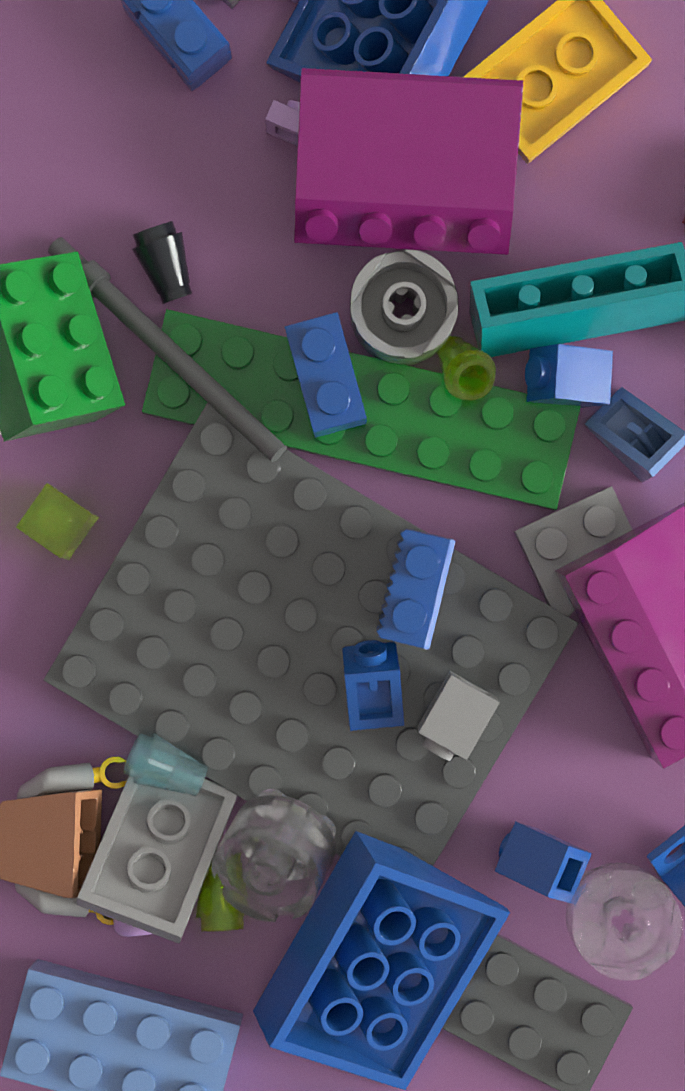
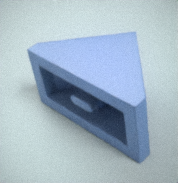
(636, 434)

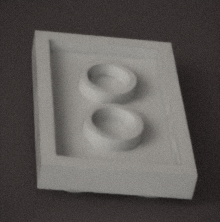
(156, 856)

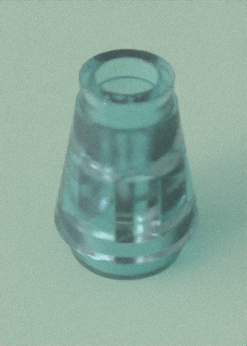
(163, 766)

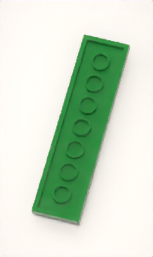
(412, 422)

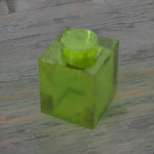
(57, 522)

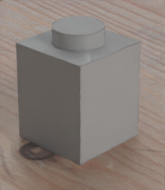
(456, 717)

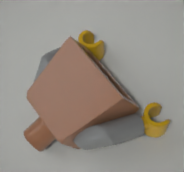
(54, 836)

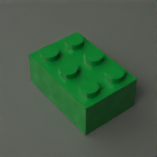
(51, 349)

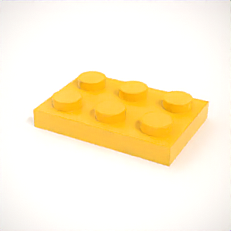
(568, 67)

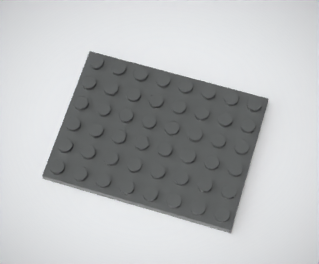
(233, 632)

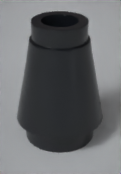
(164, 260)

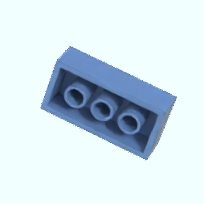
(115, 1036)

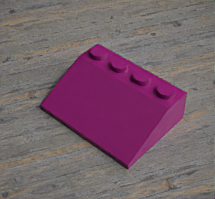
(407, 161)
(635, 618)

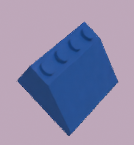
(375, 36)
(378, 964)

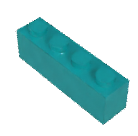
(579, 300)

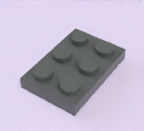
(538, 1017)

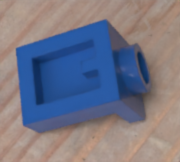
(373, 685)

